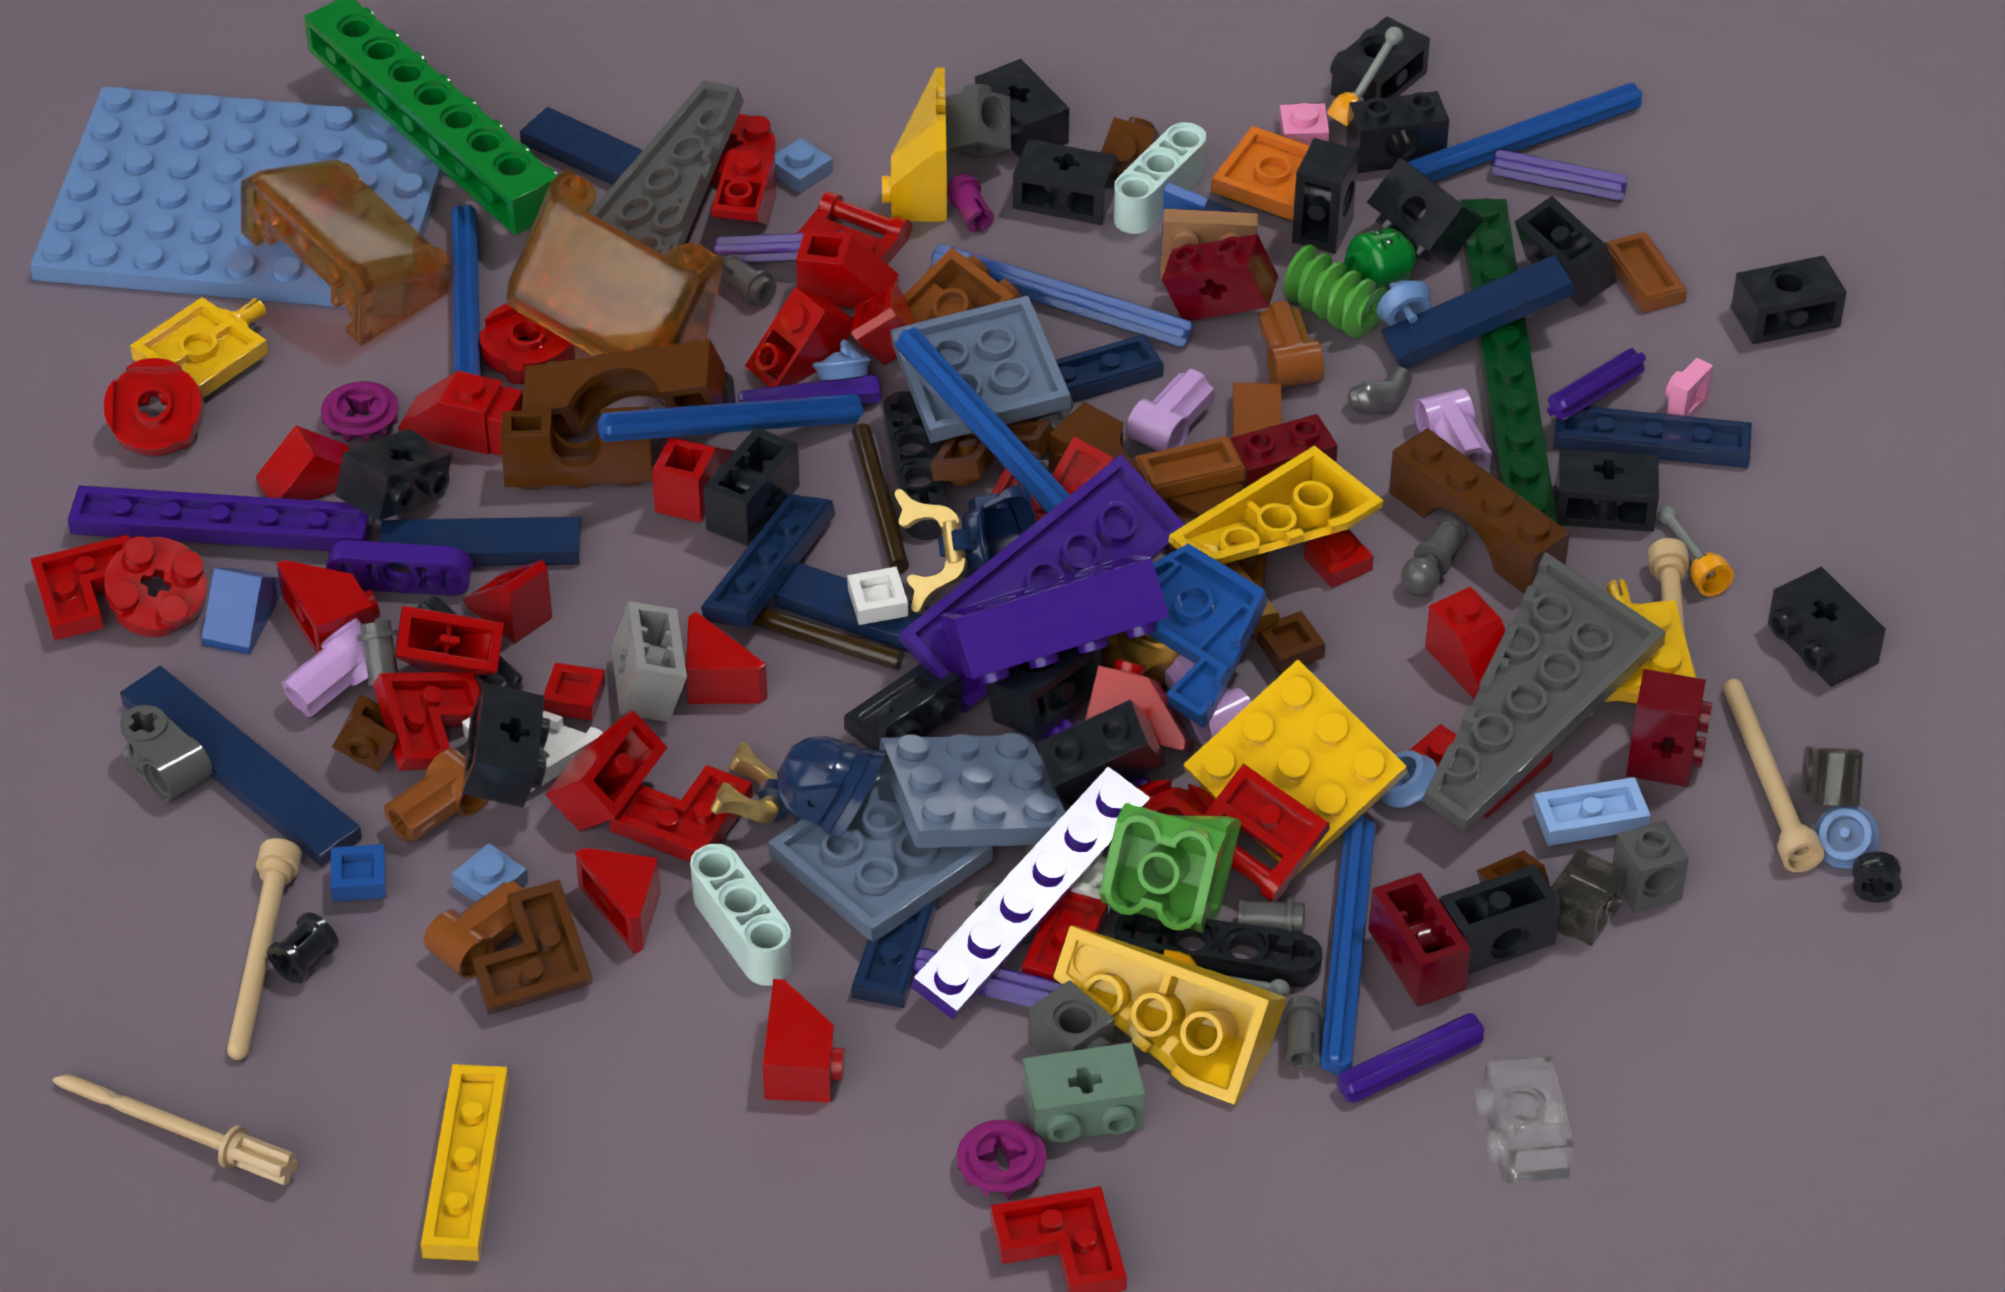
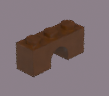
(539, 457)

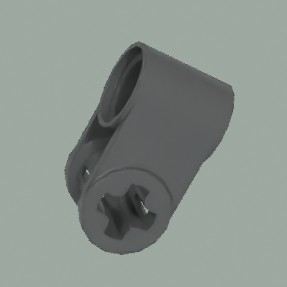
(162, 752)

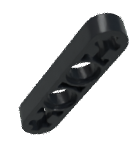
(911, 465)
(1222, 937)

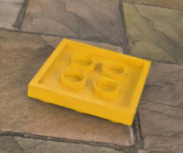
(1306, 747)

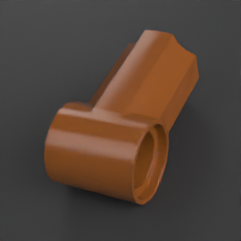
(1291, 353)
(432, 798)
(474, 932)

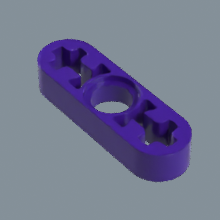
(416, 557)

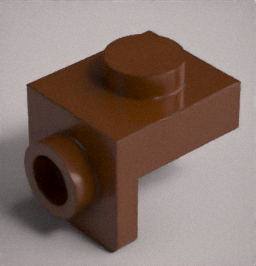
(1129, 140)
(365, 735)

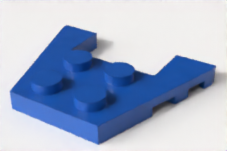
(1207, 623)

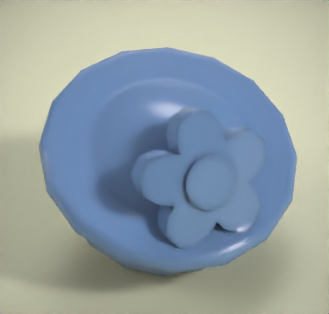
(1404, 301)
(844, 364)
(1414, 784)
(1846, 835)

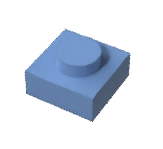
(802, 165)
(486, 872)

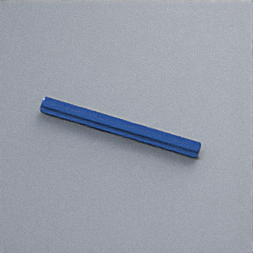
(1529, 132)
(465, 290)
(1085, 302)
(729, 417)
(981, 419)
(1348, 947)

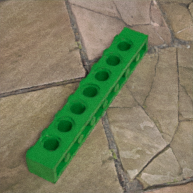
(430, 112)

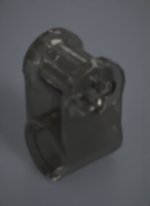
(1832, 775)

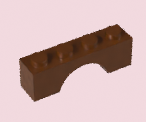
(580, 387)
(1107, 435)
(1435, 475)

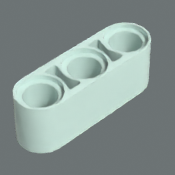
(1172, 158)
(741, 914)

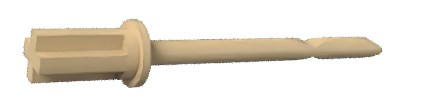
(234, 1147)

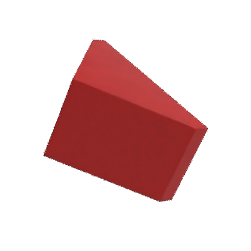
(876, 317)
(302, 467)
(516, 599)
(448, 642)
(721, 668)
(622, 890)

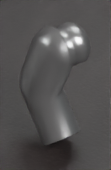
(1380, 395)

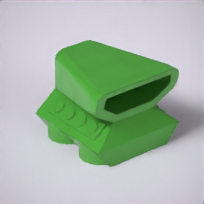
(1169, 866)

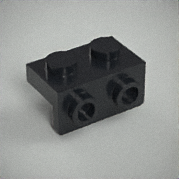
(907, 706)

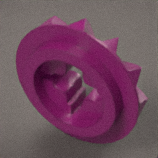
(360, 397)
(1021, 1148)

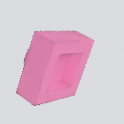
(1304, 122)
(1689, 388)

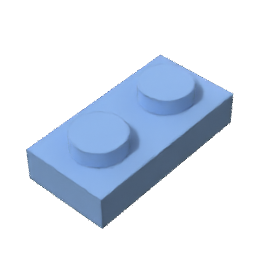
(1590, 811)

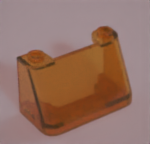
(349, 239)
(605, 285)

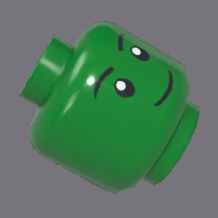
(1381, 256)

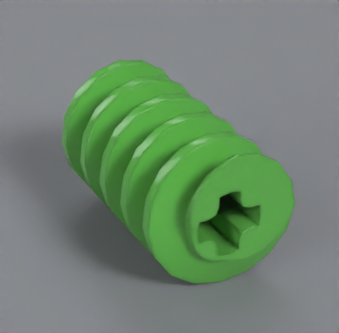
(1332, 292)

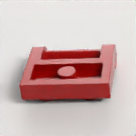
(832, 207)
(1275, 823)

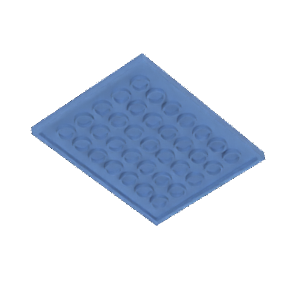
(161, 192)

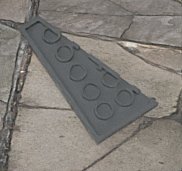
(669, 178)
(1545, 678)

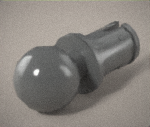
(1433, 558)

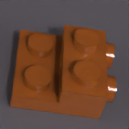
(956, 286)

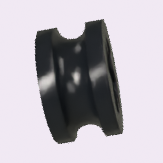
(1876, 877)

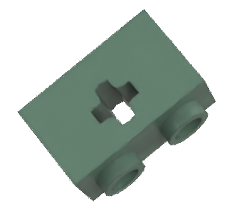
(1084, 1093)

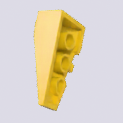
(919, 160)
(1286, 507)
(1187, 1017)

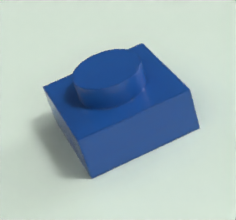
(358, 872)

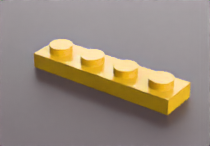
(465, 1163)

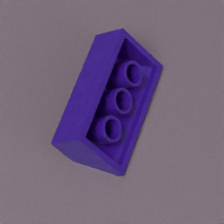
(1056, 616)

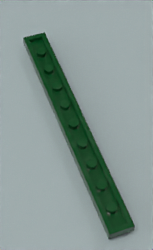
(1508, 366)

